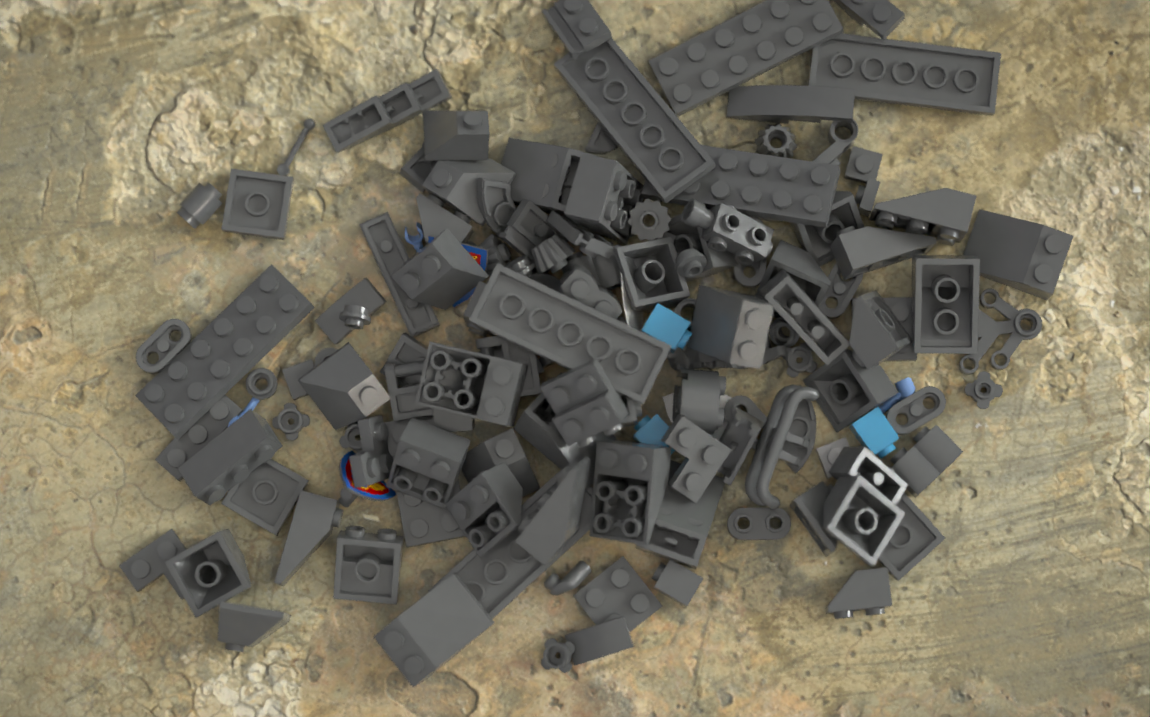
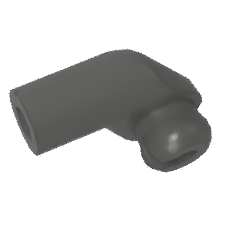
(570, 581)

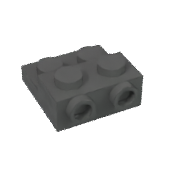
(584, 404)
(368, 565)

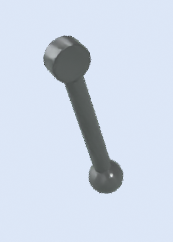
(283, 169)

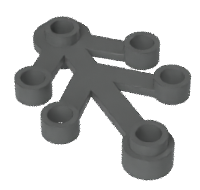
(989, 330)

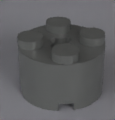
(700, 398)

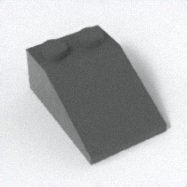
(1018, 252)
(945, 303)
(434, 630)

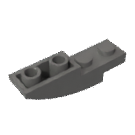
(877, 15)

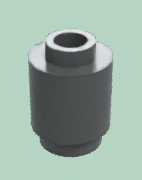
(200, 205)

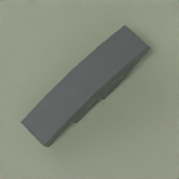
(791, 103)
(387, 111)

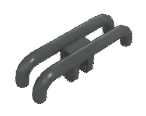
(771, 443)

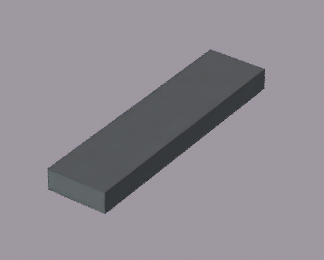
(390, 256)

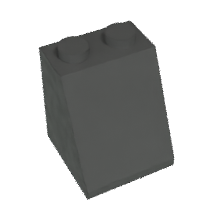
(730, 326)

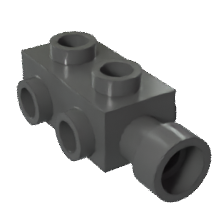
(730, 231)

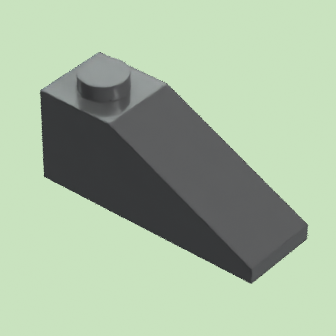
(874, 248)
(309, 528)

